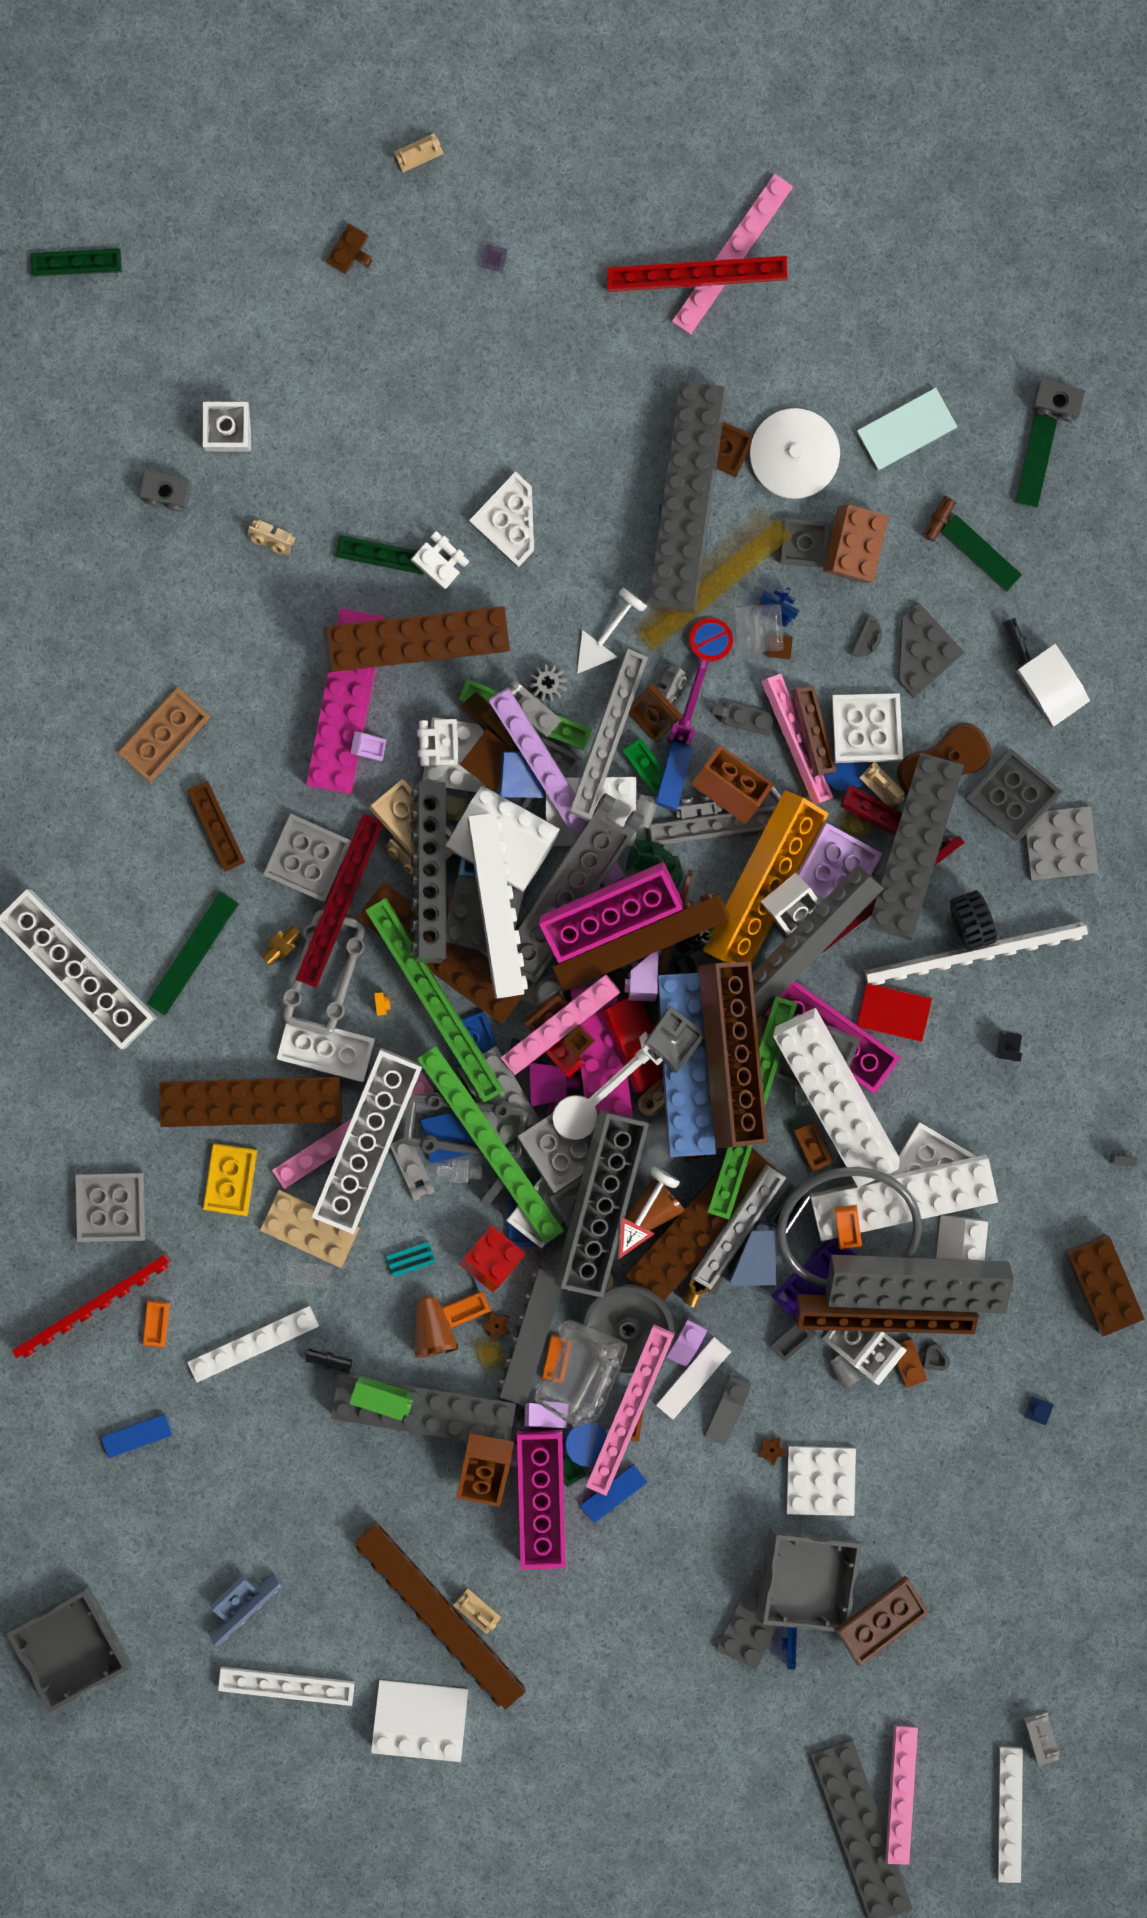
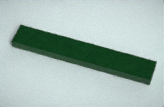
(192, 953)

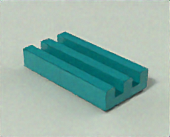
(424, 1245)

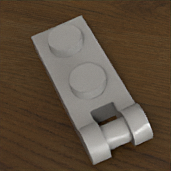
(536, 712)
(412, 1168)

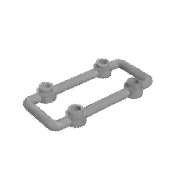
(335, 1009)

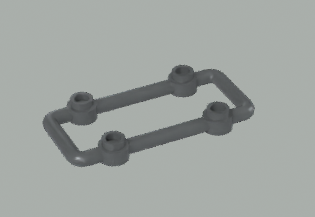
(435, 1101)

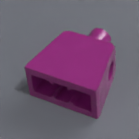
(549, 1083)

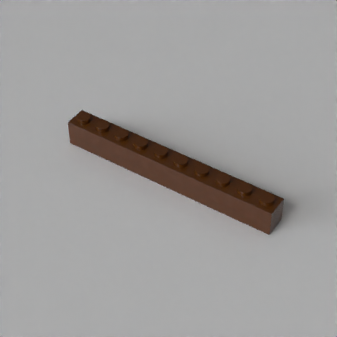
(440, 1616)

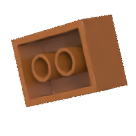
(855, 543)
(732, 784)
(484, 1470)

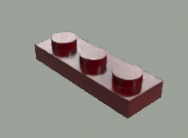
(871, 810)

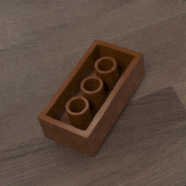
(1104, 1285)

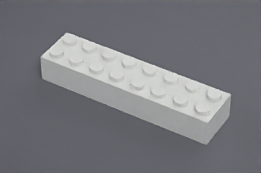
(495, 905)
(76, 969)
(835, 1095)
(367, 1141)
(935, 1188)

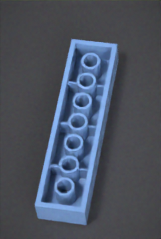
(686, 1104)

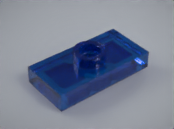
(789, 1645)

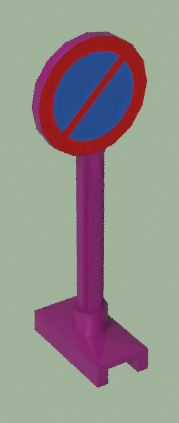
(709, 642)

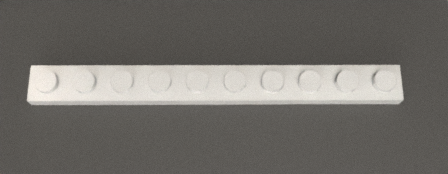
(964, 957)

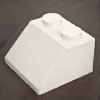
(961, 1238)

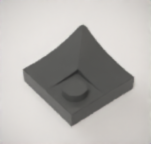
(674, 1039)

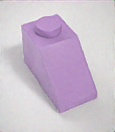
(643, 980)
(687, 1342)

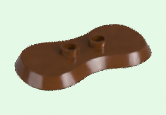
(961, 744)

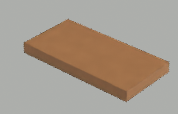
(164, 734)

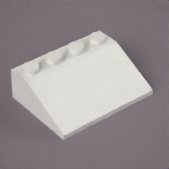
(620, 788)
(525, 836)
(419, 1721)

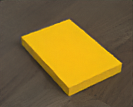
(230, 1179)

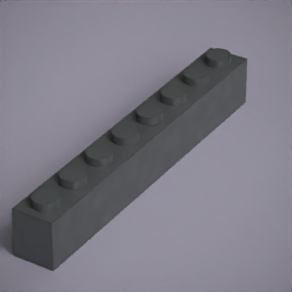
(813, 936)

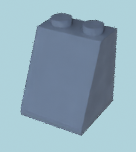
(756, 1258)

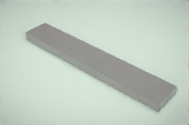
(708, 827)
(738, 1227)

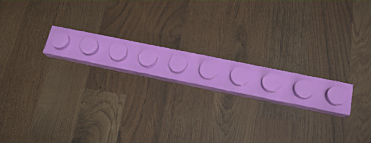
(543, 765)

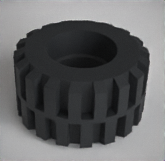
(973, 920)

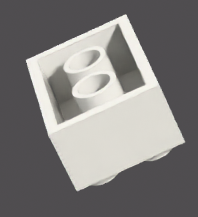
(791, 904)

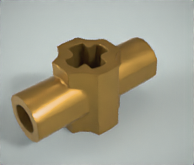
(281, 945)
(693, 1295)

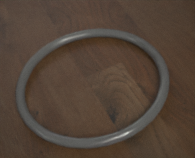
(836, 1173)

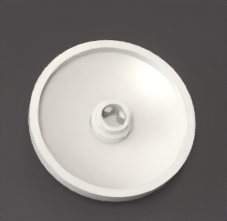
(794, 453)

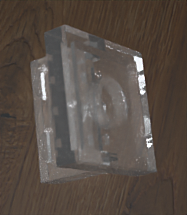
(759, 628)

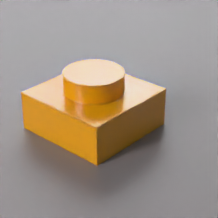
(382, 1003)

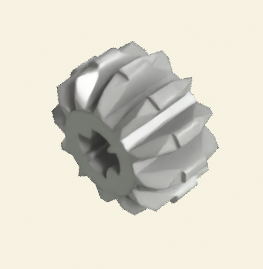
(553, 677)

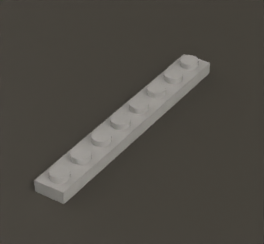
(608, 735)

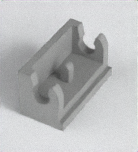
(1041, 1738)

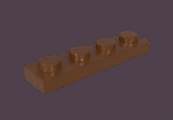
(814, 731)
(216, 826)

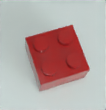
(492, 1258)

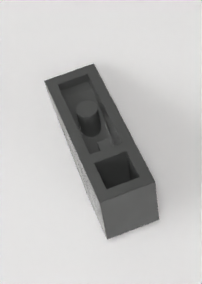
(728, 1408)

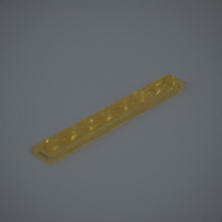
(719, 582)

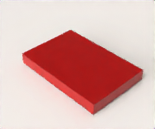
(894, 1012)

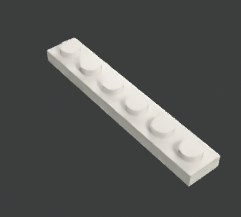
(253, 1344)
(286, 1686)
(1010, 1814)

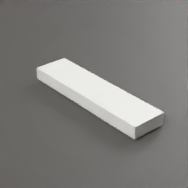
(693, 1378)

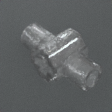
(459, 1170)

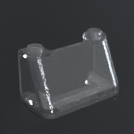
(582, 1374)

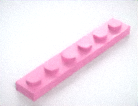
(789, 722)
(560, 1024)
(901, 1795)

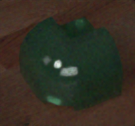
(648, 854)

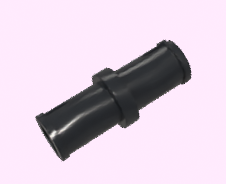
(1016, 640)
(694, 942)
(328, 1360)

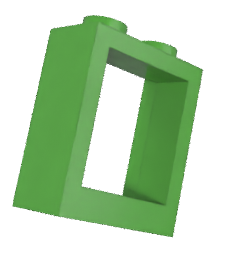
(381, 1398)

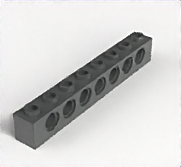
(435, 795)

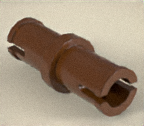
(939, 518)

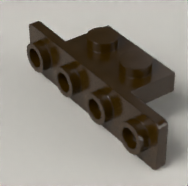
(485, 716)

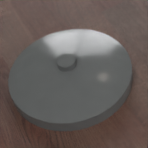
(629, 1315)

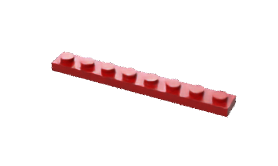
(697, 273)
(100, 1302)

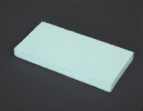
(906, 429)

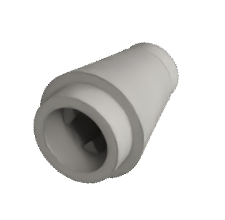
(647, 808)
(844, 1371)

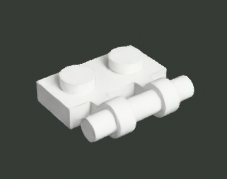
(435, 565)
(445, 742)

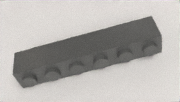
(531, 1337)

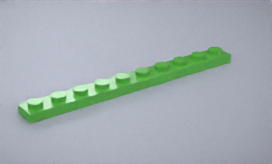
(435, 1001)
(490, 1144)
(737, 1157)

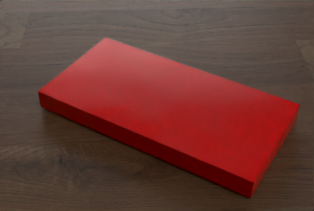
(627, 1023)

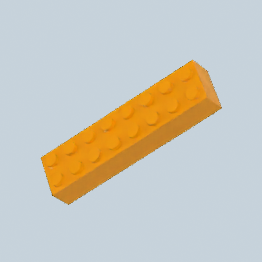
(770, 865)

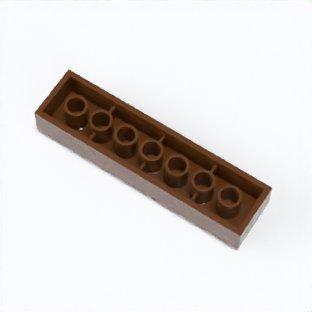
(416, 639)
(464, 967)
(733, 1054)
(251, 1101)
(688, 1236)

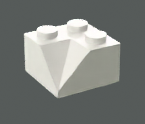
(226, 427)

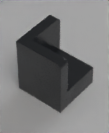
(1009, 1046)

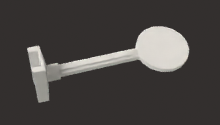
(577, 1116)

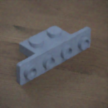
(239, 1604)

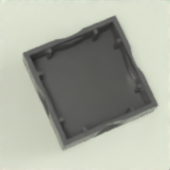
(807, 1580)
(69, 1648)

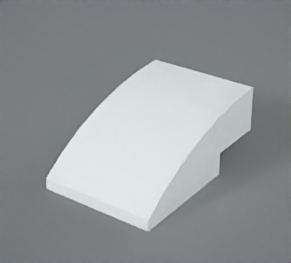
(1053, 685)
(867, 1350)

